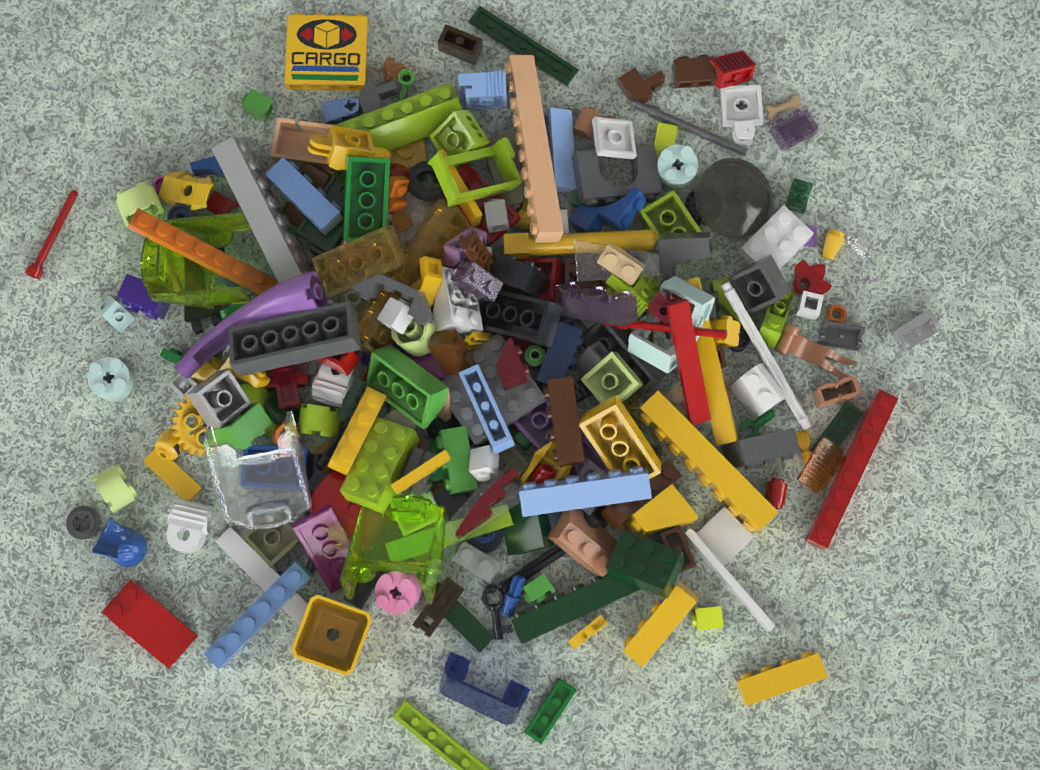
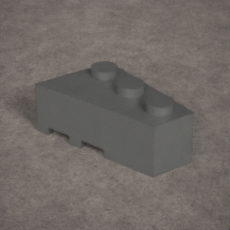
(762, 449)

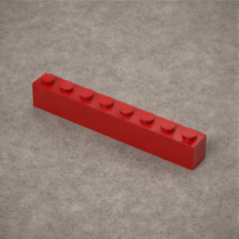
(851, 469)

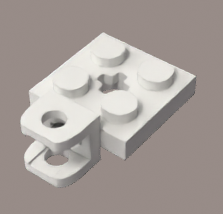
(742, 121)

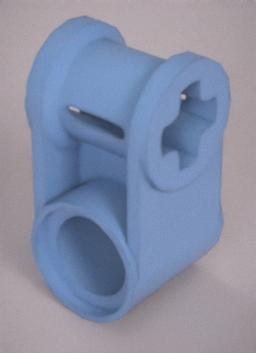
(339, 110)

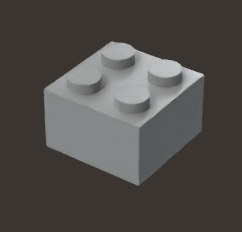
(219, 398)

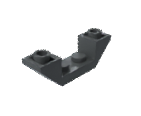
(419, 308)

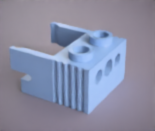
(484, 90)

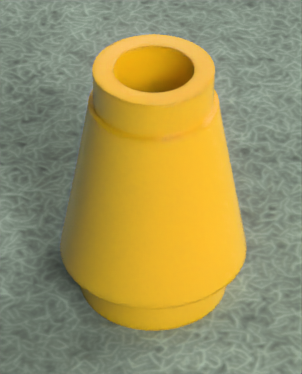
(833, 242)

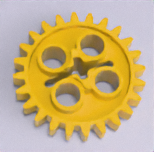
(182, 430)

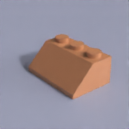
(583, 543)

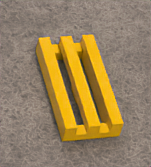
(479, 338)

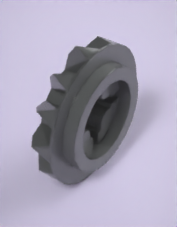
(73, 524)

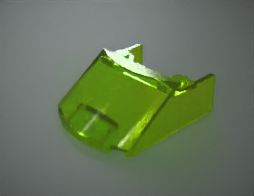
(183, 282)
(400, 540)

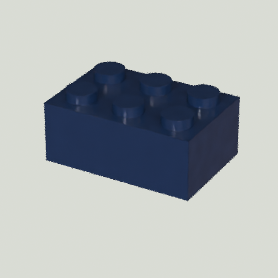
(561, 354)

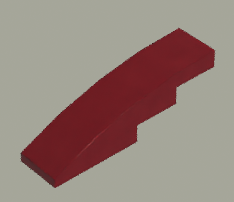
(481, 510)

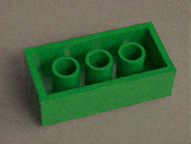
(365, 195)

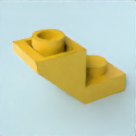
(430, 278)

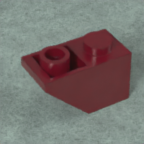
(509, 366)

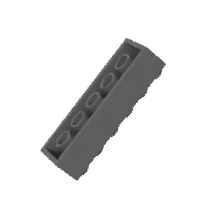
(294, 338)

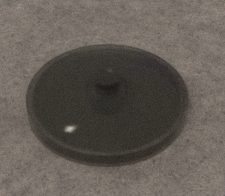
(734, 198)

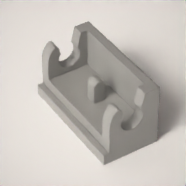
(916, 330)

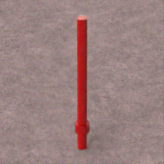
(662, 327)

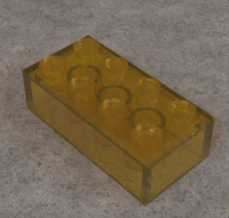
(360, 260)

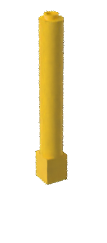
(523, 245)

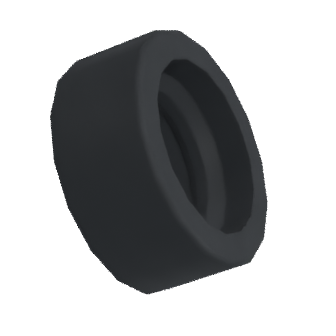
(419, 192)

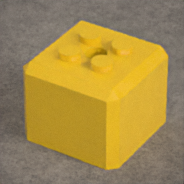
(312, 641)

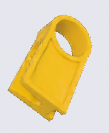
(587, 632)

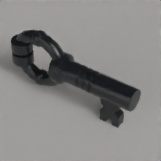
(499, 630)

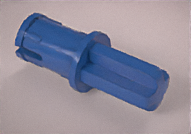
(512, 596)

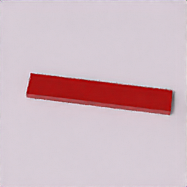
(688, 361)

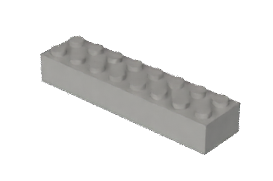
(261, 208)

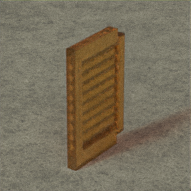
(821, 465)

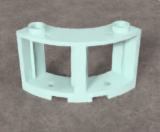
(656, 355)

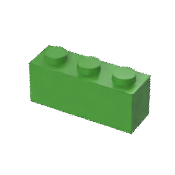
(457, 445)

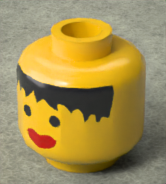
(167, 445)

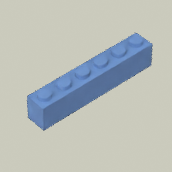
(258, 615)

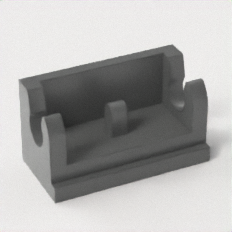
(841, 335)

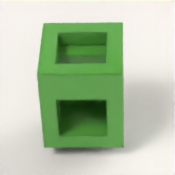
(537, 590)

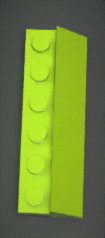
(407, 119)

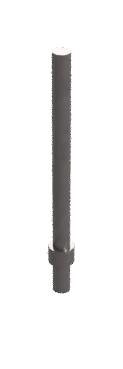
(655, 112)

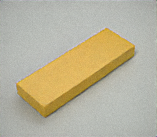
(420, 472)
(173, 476)

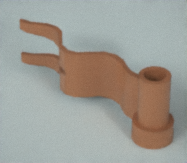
(810, 351)

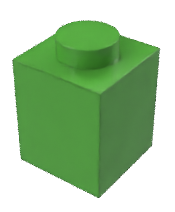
(257, 105)

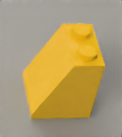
(662, 514)

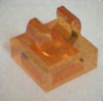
(391, 70)

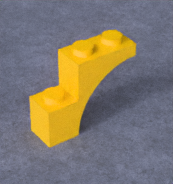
(214, 364)

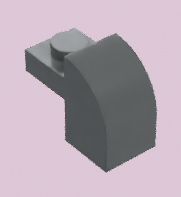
(371, 96)

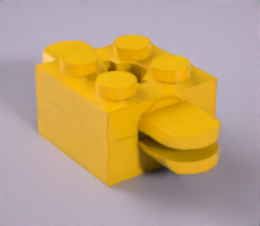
(343, 142)

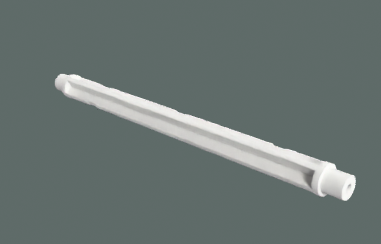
(765, 354)

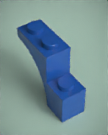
(617, 215)

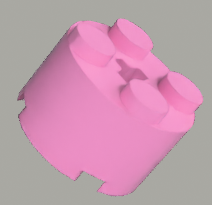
(388, 597)

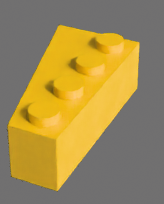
(660, 624)

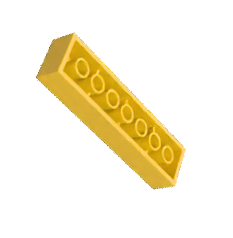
(706, 462)

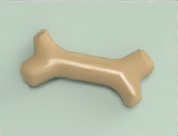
(774, 110)

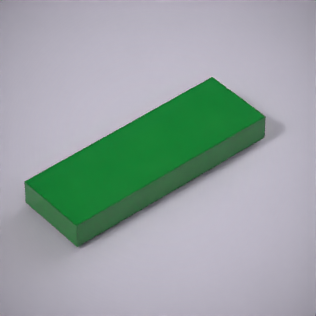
(550, 711)

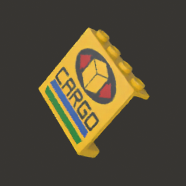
(326, 52)

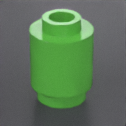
(531, 362)

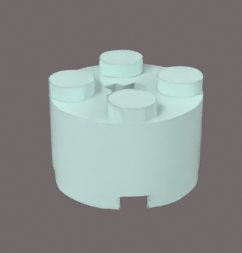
(682, 157)
(101, 372)

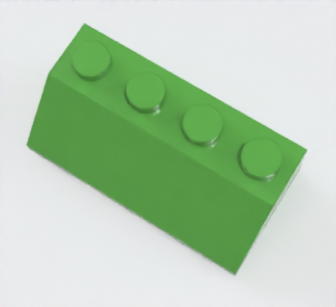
(406, 385)

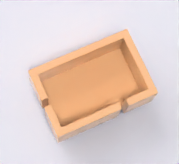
(293, 144)

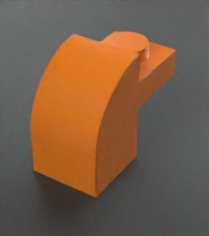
(397, 189)

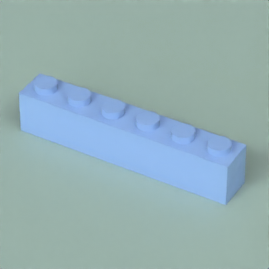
(585, 491)

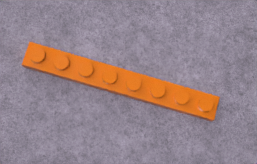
(200, 252)

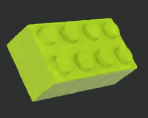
(379, 464)

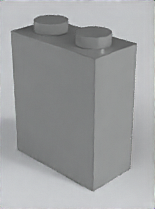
(477, 562)

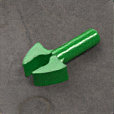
(757, 423)
(522, 441)

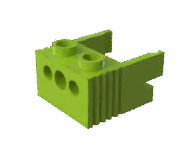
(459, 135)
(644, 289)

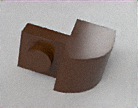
(638, 89)

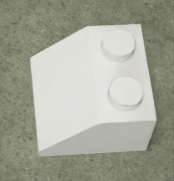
(757, 391)

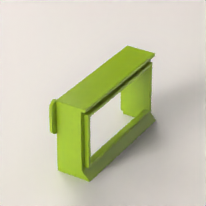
(502, 154)

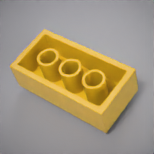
(618, 438)

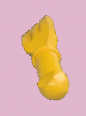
(804, 443)

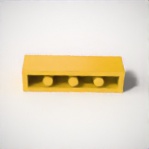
(357, 431)
(782, 678)

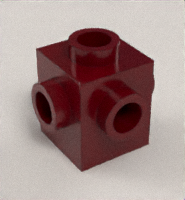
(658, 305)

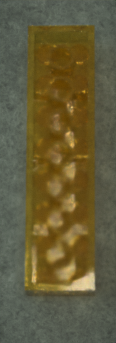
(437, 229)

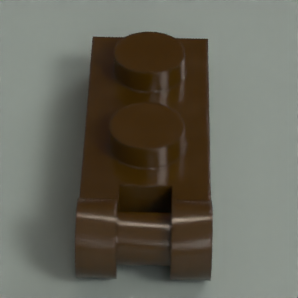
(442, 603)

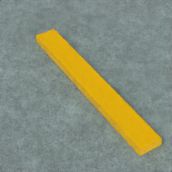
(717, 397)

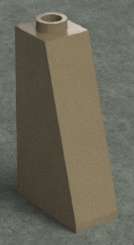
(515, 197)

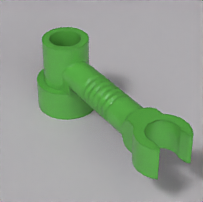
(403, 74)

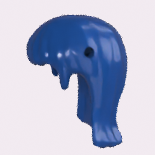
(121, 544)

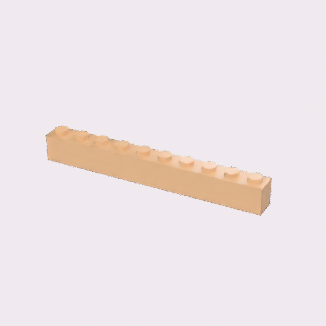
(534, 149)

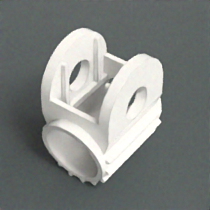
(332, 386)
(188, 517)

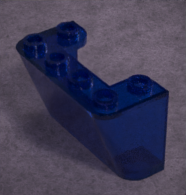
(502, 710)

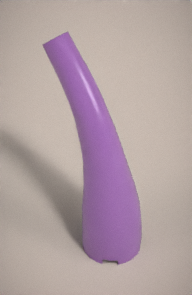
(285, 298)

